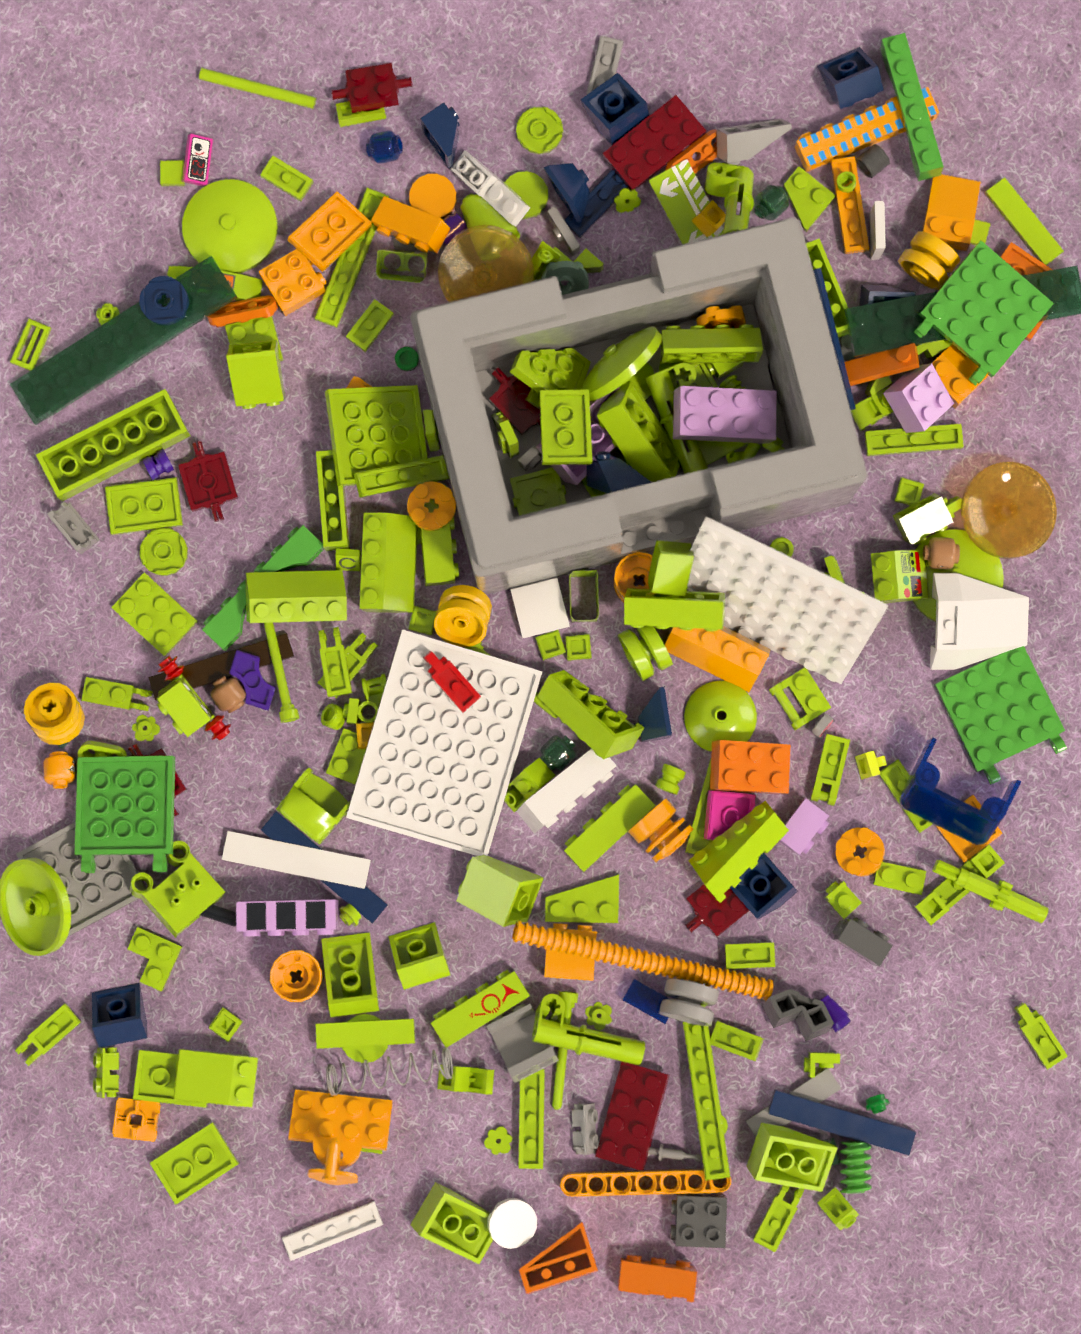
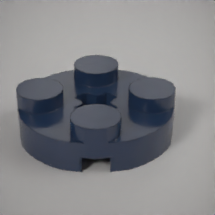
(153, 292)

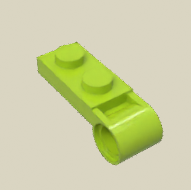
(871, 410)

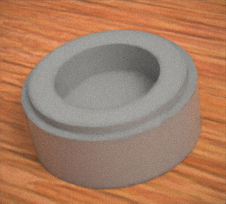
(822, 725)

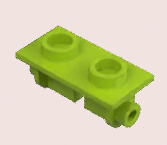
(543, 256)
(104, 1063)

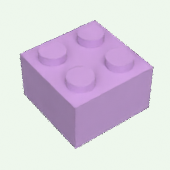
(918, 398)

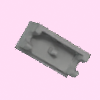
(73, 527)

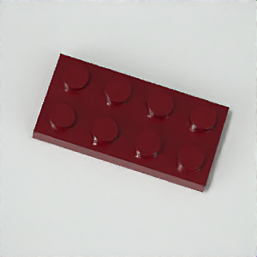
(654, 143)
(632, 1116)

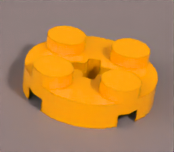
(715, 316)
(442, 497)
(854, 864)

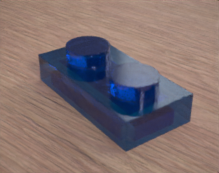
(645, 999)

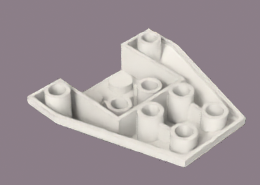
(975, 621)

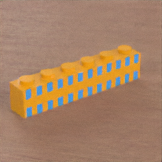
(856, 132)

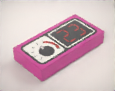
(197, 160)

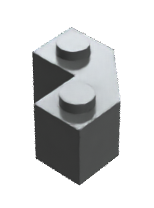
(808, 1013)

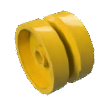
(929, 260)
(463, 615)
(54, 713)

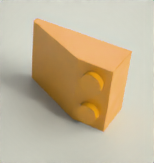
(952, 210)
(954, 371)

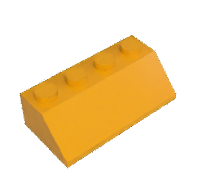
(720, 654)

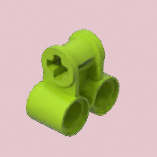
(372, 695)

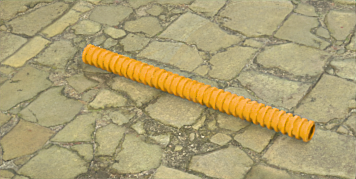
(642, 960)

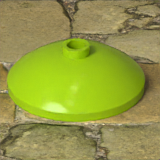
(702, 711)

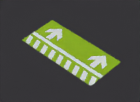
(682, 200)

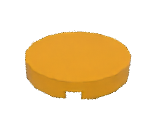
(433, 195)

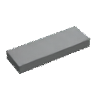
(605, 61)

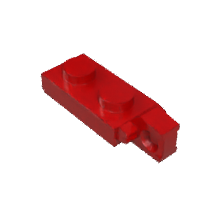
(451, 682)

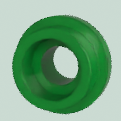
(877, 1103)

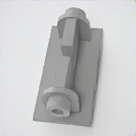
(586, 1117)

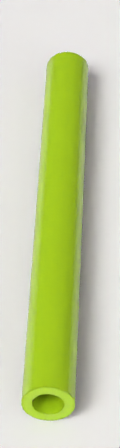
(257, 88)

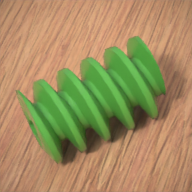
(855, 1167)

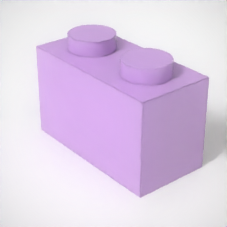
(803, 826)

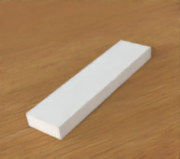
(332, 1230)

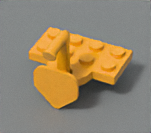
(338, 1126)

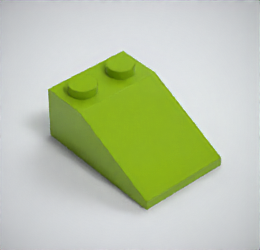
(350, 974)
(215, 1078)
(790, 1158)
(454, 1223)

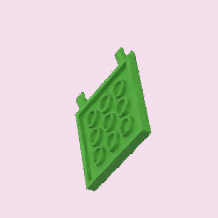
(984, 310)
(1000, 710)
(125, 808)

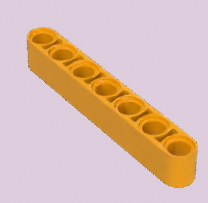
(633, 1187)

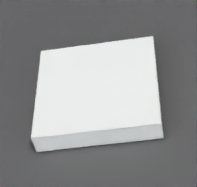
(877, 230)

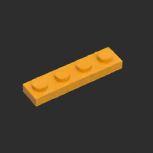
(850, 209)

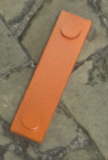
(882, 364)

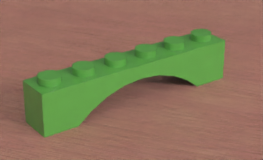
(919, 130)
(228, 623)

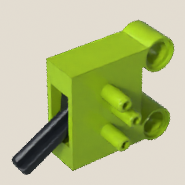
(184, 894)

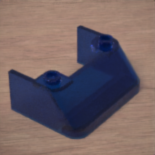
(948, 812)

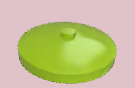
(230, 224)
(621, 362)
(972, 563)
(34, 906)

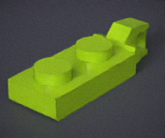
(1040, 1036)

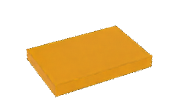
(329, 231)

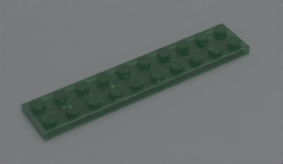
(893, 322)
(117, 345)

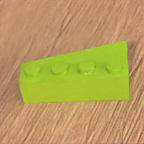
(738, 849)

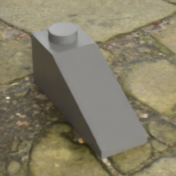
(747, 140)

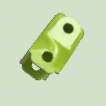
(314, 806)

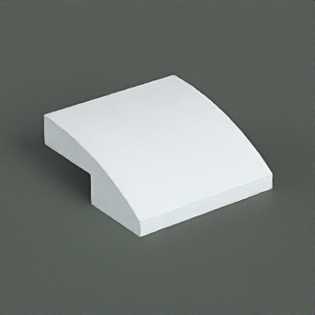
(539, 607)

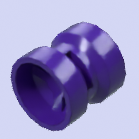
(157, 464)

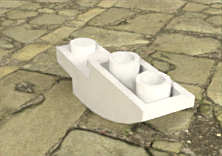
(490, 188)

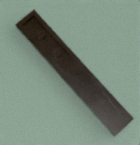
(213, 668)

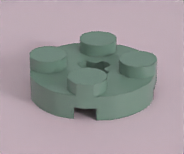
(567, 271)

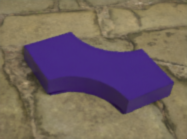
(247, 670)

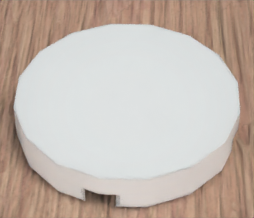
(512, 1223)

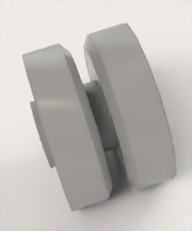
(690, 997)

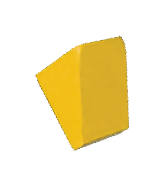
(709, 219)

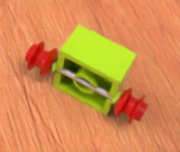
(185, 704)

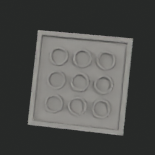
(90, 894)

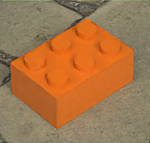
(750, 767)

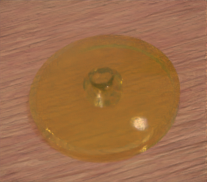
(483, 262)
(1008, 510)

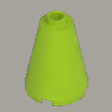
(479, 212)

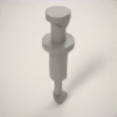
(672, 1154)

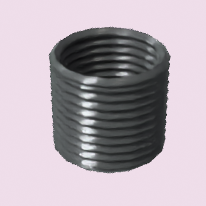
(874, 159)

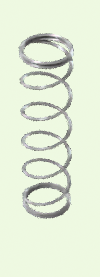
(446, 1058)

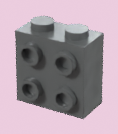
(864, 943)
(699, 1220)

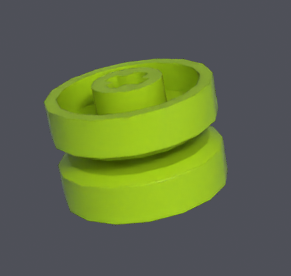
(643, 650)

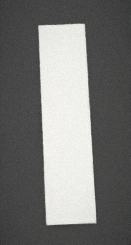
(296, 859)

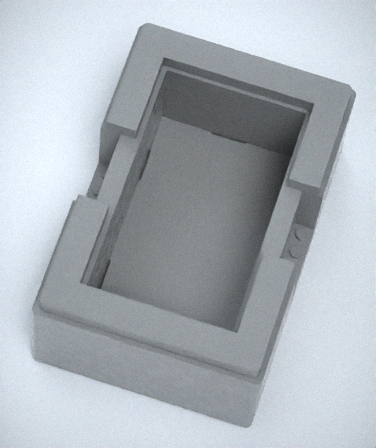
(754, 268)

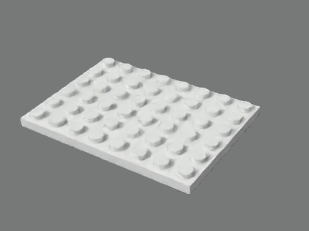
(784, 601)
(429, 763)

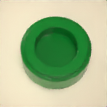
(406, 359)

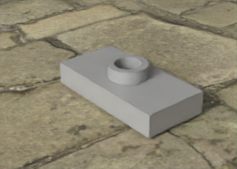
(562, 231)

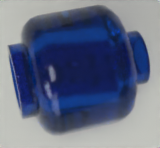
(384, 147)

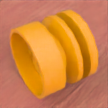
(632, 566)
(661, 830)
(281, 978)

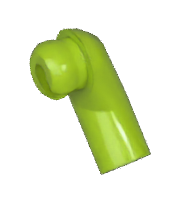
(750, 452)

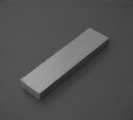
(814, 1089)

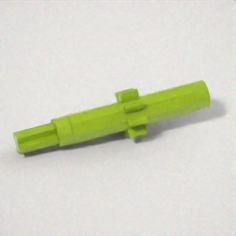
(998, 894)

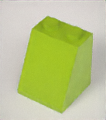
(255, 373)
(499, 890)

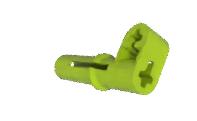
(735, 189)
(662, 391)
(580, 1038)

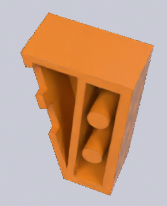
(561, 1262)
(657, 1277)

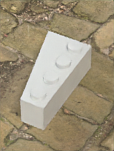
(564, 789)

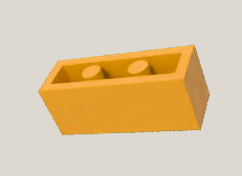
(410, 225)

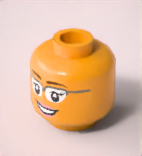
(59, 769)

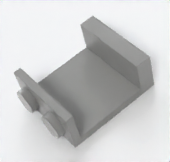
(515, 1043)

